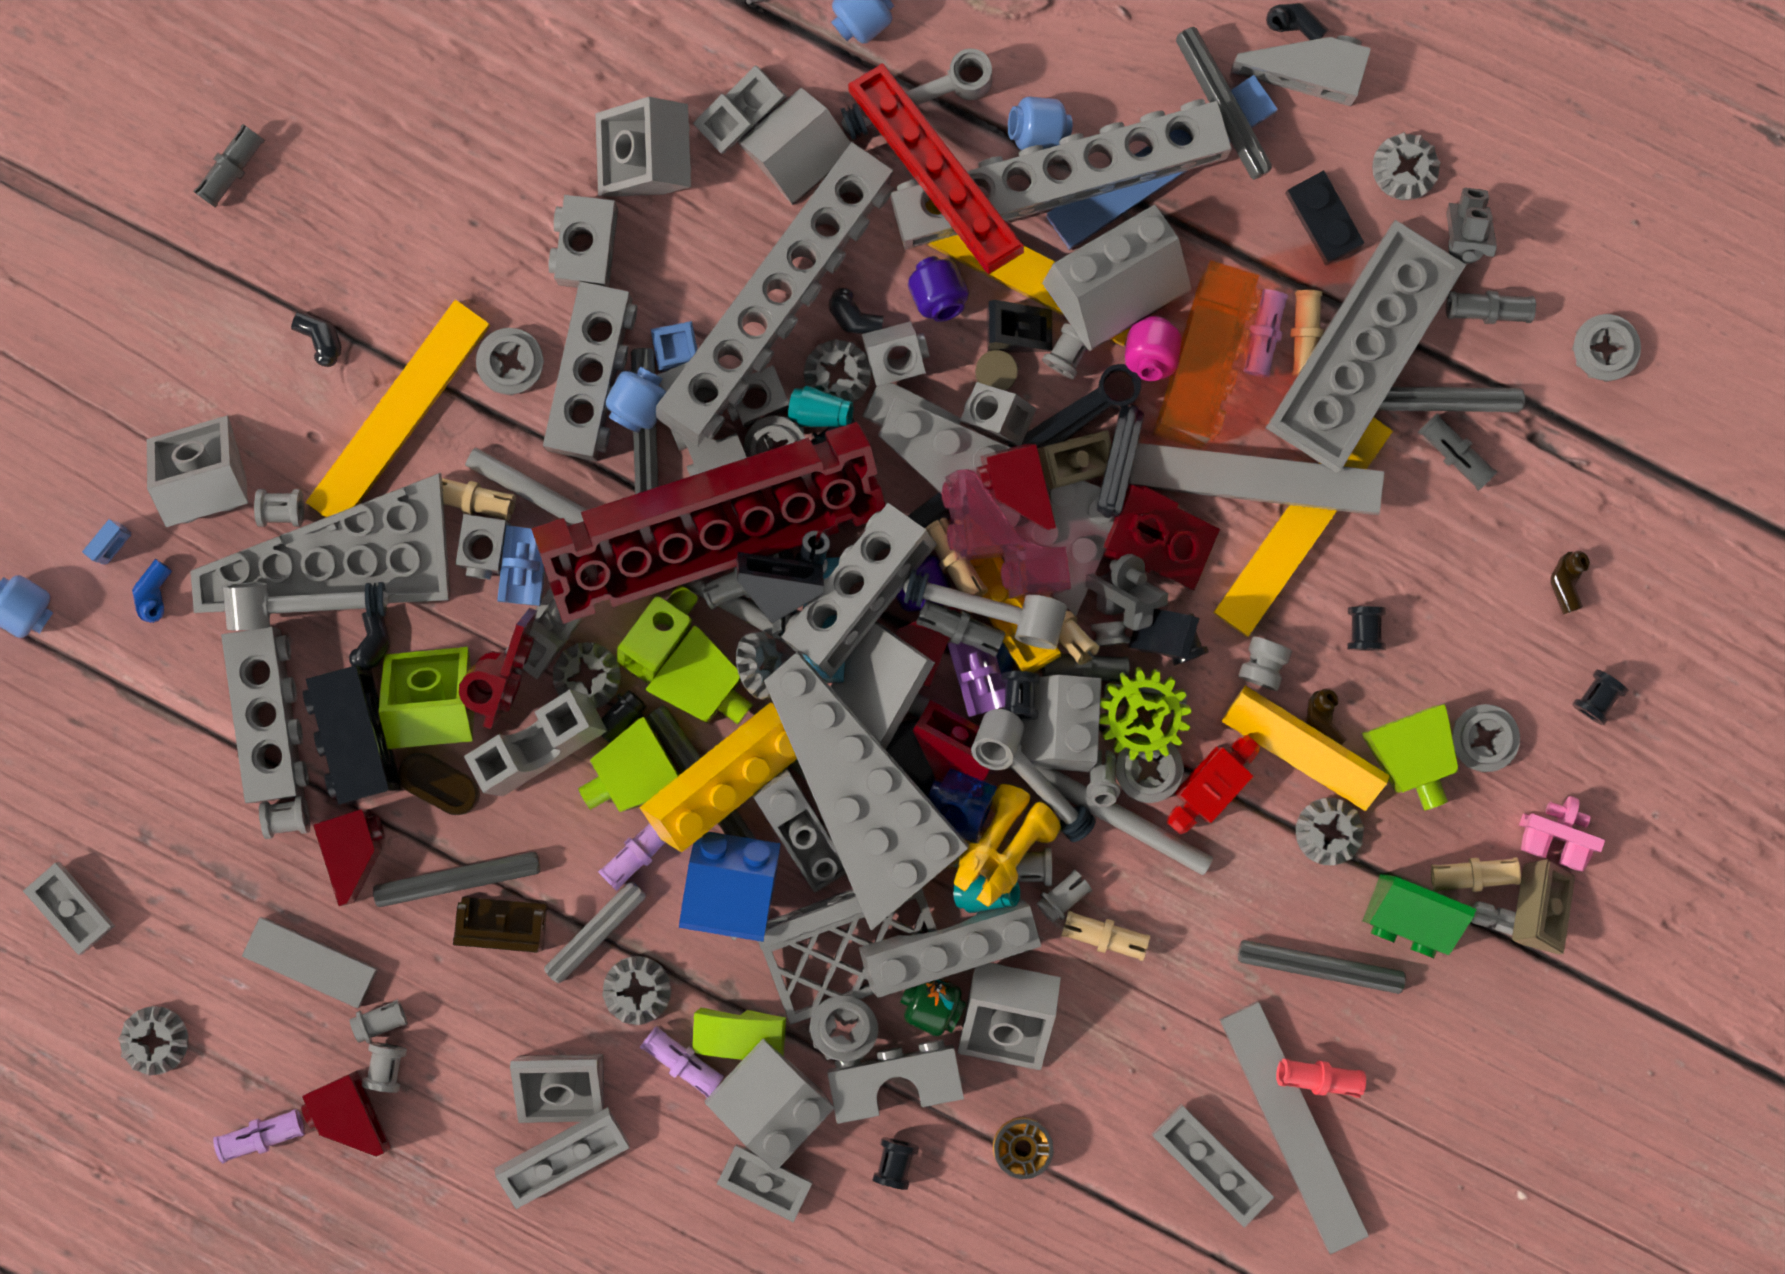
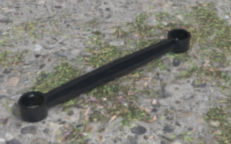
(1051, 431)

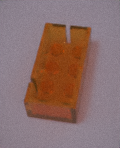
(1209, 346)

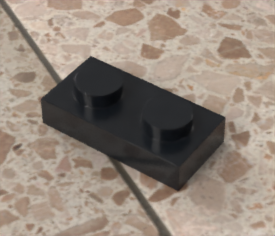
(1324, 217)

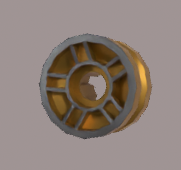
(1039, 1155)

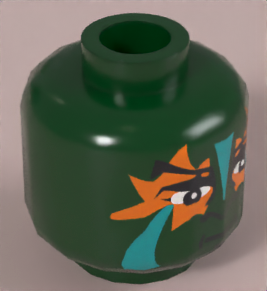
(933, 1006)

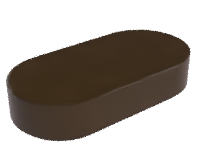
(439, 784)

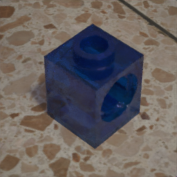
(963, 802)

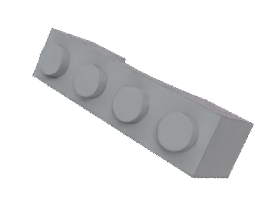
(921, 958)

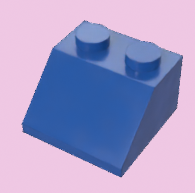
(730, 886)

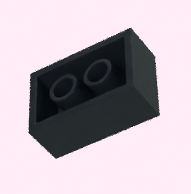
(351, 735)

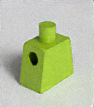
(647, 648)
(700, 680)
(1416, 753)
(630, 769)

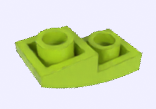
(735, 1035)

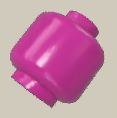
(1153, 348)

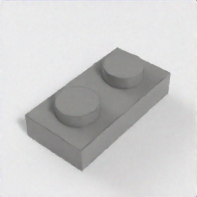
(69, 908)
(756, 1181)

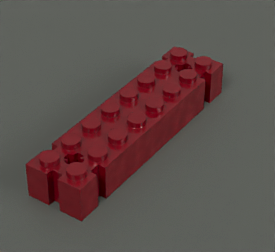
(708, 518)

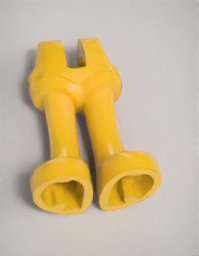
(1000, 869)

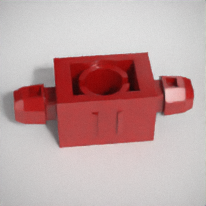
(1213, 784)

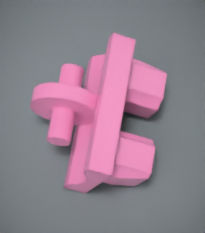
(1541, 831)

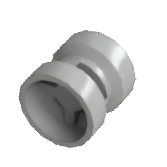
(1265, 663)

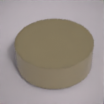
(996, 370)

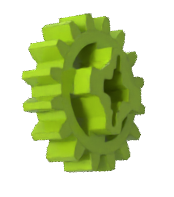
(1160, 703)

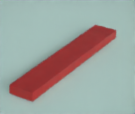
(936, 169)

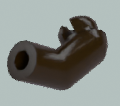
(1565, 578)
(1321, 712)

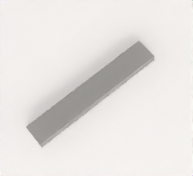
(1257, 479)
(1294, 1129)

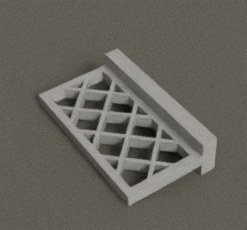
(814, 920)

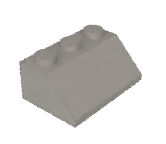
(1119, 277)

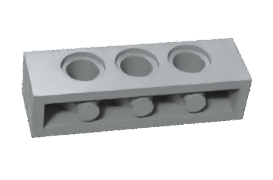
(591, 306)
(858, 612)
(241, 654)

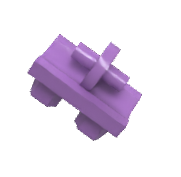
(978, 678)

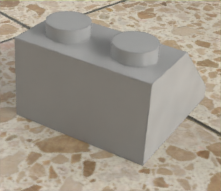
(643, 148)
(195, 472)
(1066, 724)
(1009, 1015)
(769, 1104)

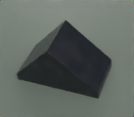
(1018, 327)
(778, 583)

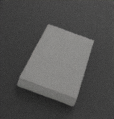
(881, 682)

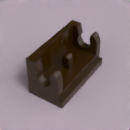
(500, 924)

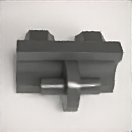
(1471, 226)
(1127, 589)

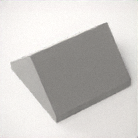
(796, 145)
(557, 1087)

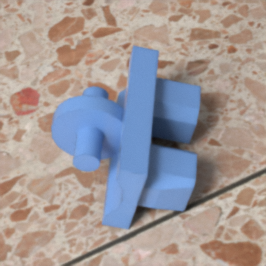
(521, 568)

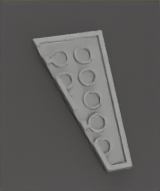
(941, 447)
(381, 540)
(874, 812)

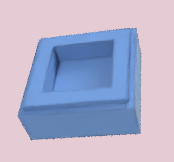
(674, 345)
(107, 542)

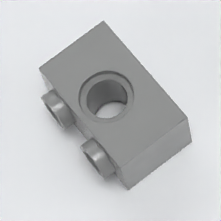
(589, 217)

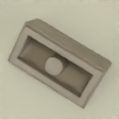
(1075, 459)
(1543, 906)

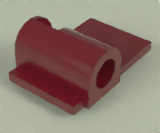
(1162, 536)
(496, 676)

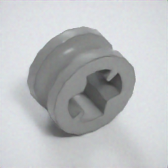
(1110, 633)

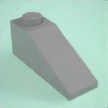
(1315, 67)

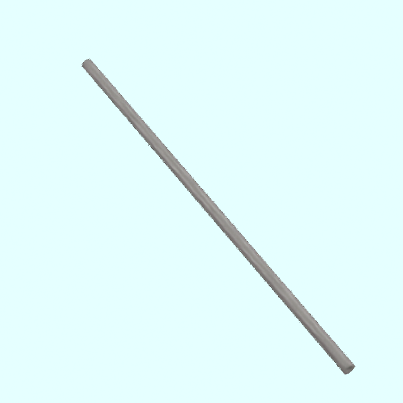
(751, 613)

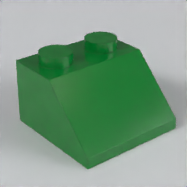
(1417, 915)

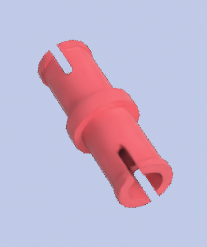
(1321, 1078)

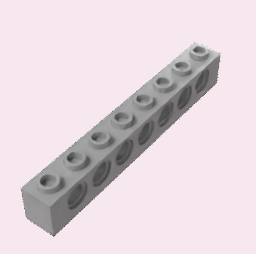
(1197, 118)
(854, 173)

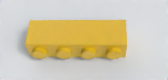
(720, 780)

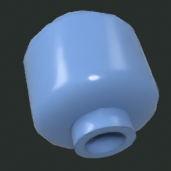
(861, 18)
(1039, 122)
(635, 399)
(23, 606)

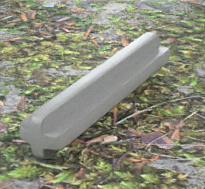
(595, 932)

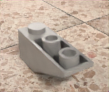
(800, 830)

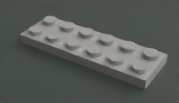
(1365, 346)

